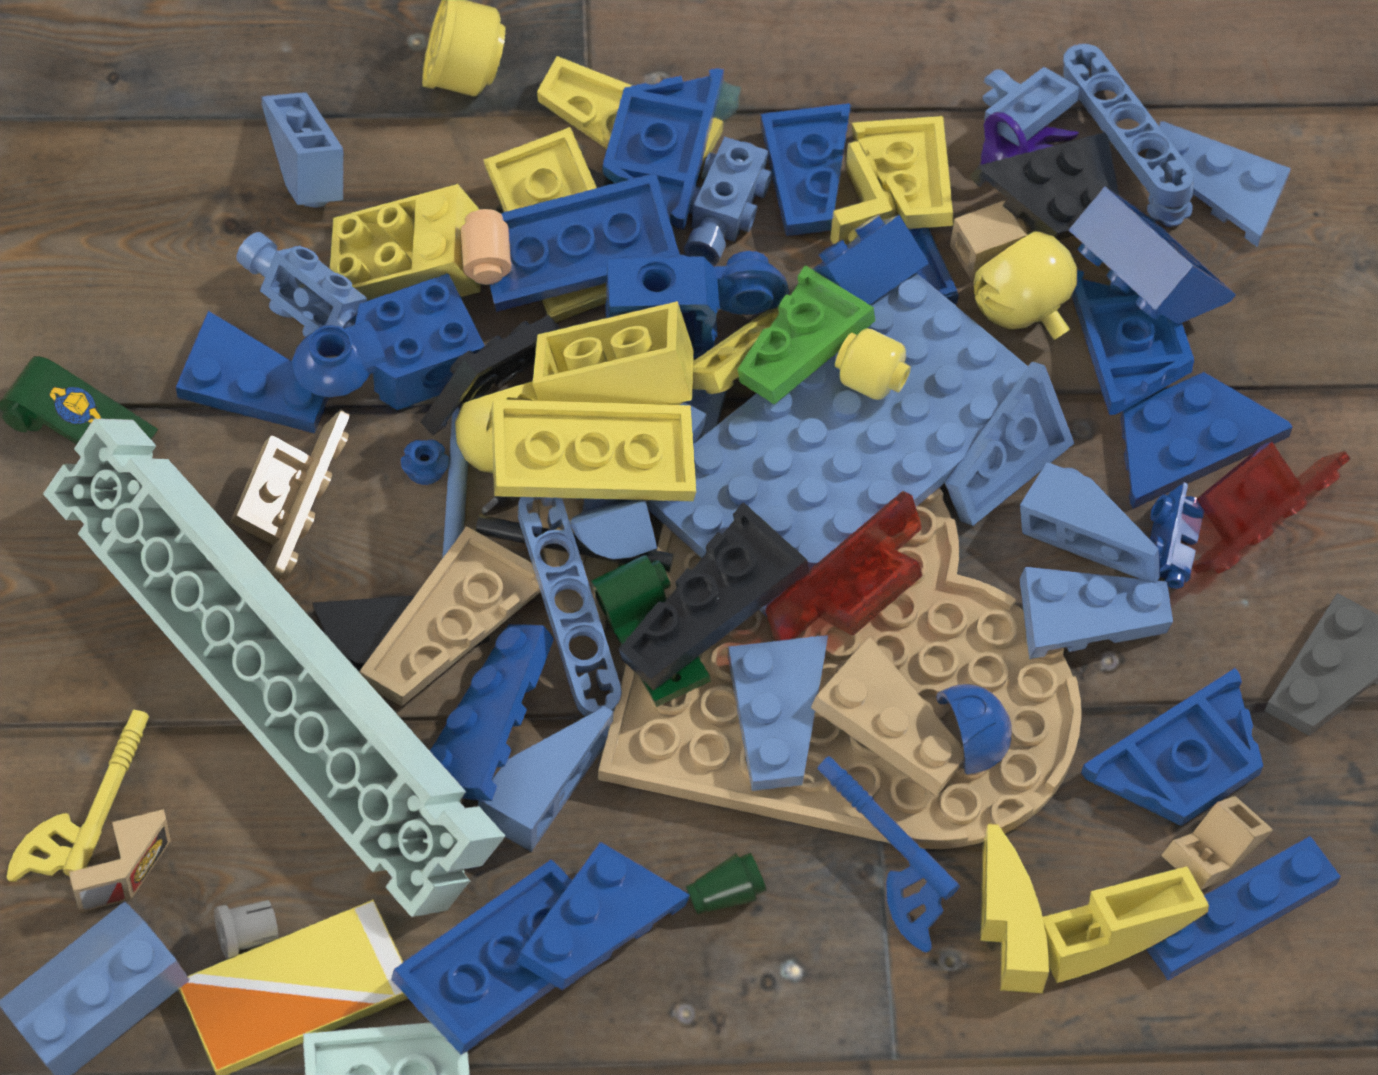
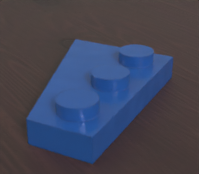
(806, 163)

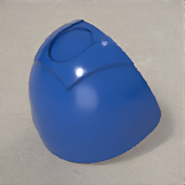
(982, 724)

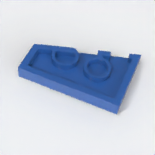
(246, 378)
(596, 915)

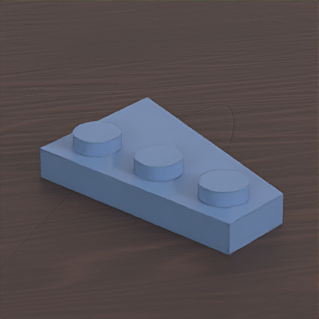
(1229, 180)
(1011, 447)
(774, 701)

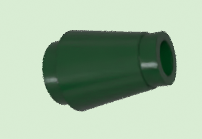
(727, 884)

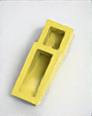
(1012, 915)
(1121, 922)

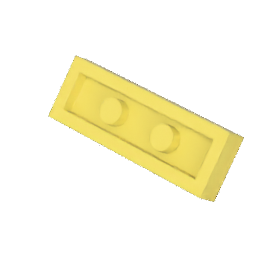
(719, 365)

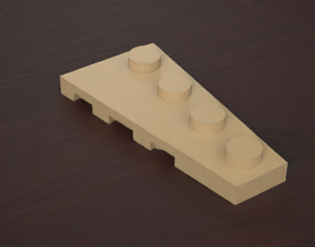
(452, 612)

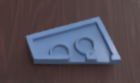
(1086, 608)

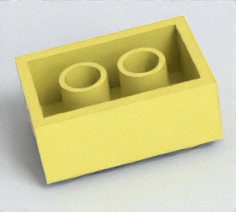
(618, 360)

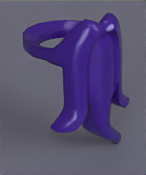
(998, 147)

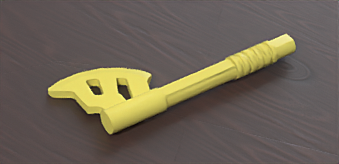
(86, 837)

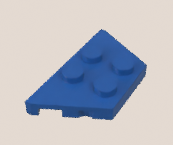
(664, 133)
(1127, 346)
(1191, 434)
(1185, 755)

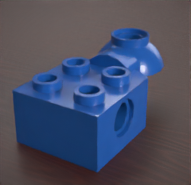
(741, 287)
(400, 338)

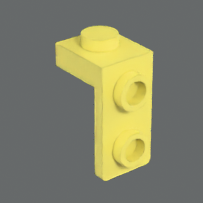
(873, 199)

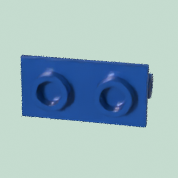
(1175, 520)

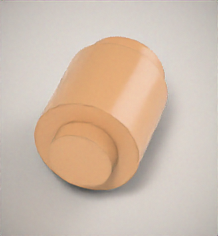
(485, 247)

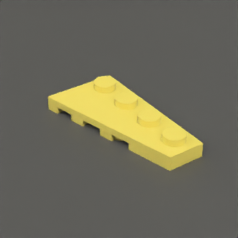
(592, 101)

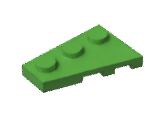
(803, 335)

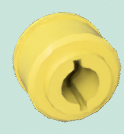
(463, 47)

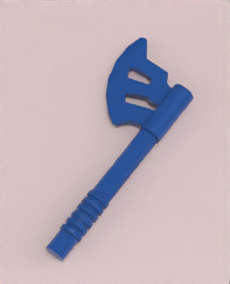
(923, 866)

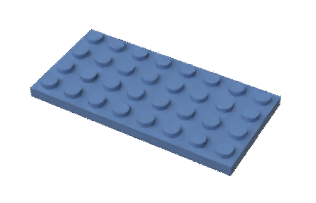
(837, 457)

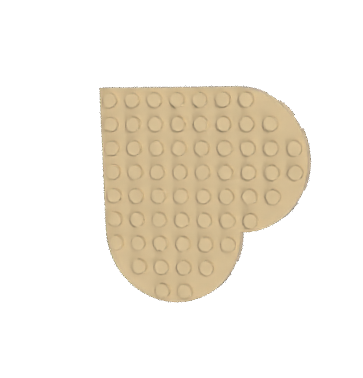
(937, 637)

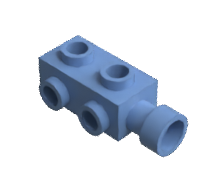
(739, 176)
(300, 284)

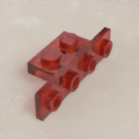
(1255, 497)
(855, 577)

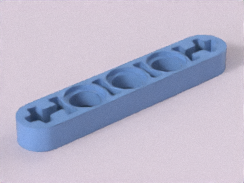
(1129, 142)
(569, 625)

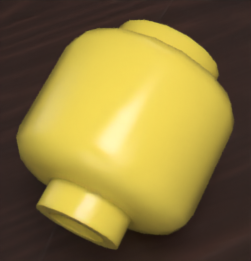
(872, 364)

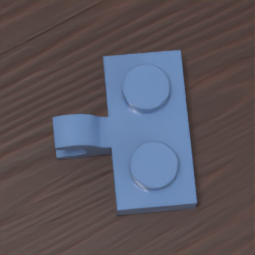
(1030, 103)

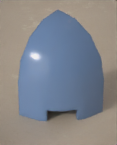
(616, 529)

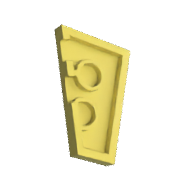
(911, 167)

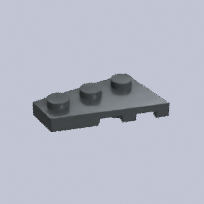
(1330, 668)

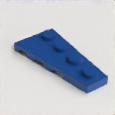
(480, 725)

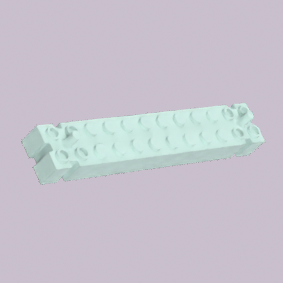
(274, 667)

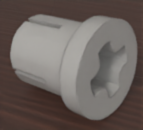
(245, 927)

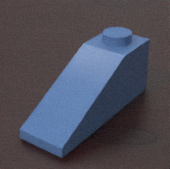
(305, 149)
(1080, 518)
(544, 777)

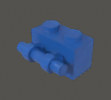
(875, 260)

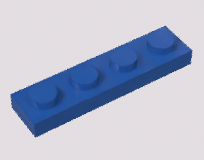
(1248, 905)

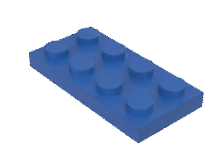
(568, 239)
(471, 973)

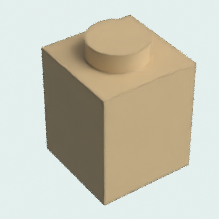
(984, 235)

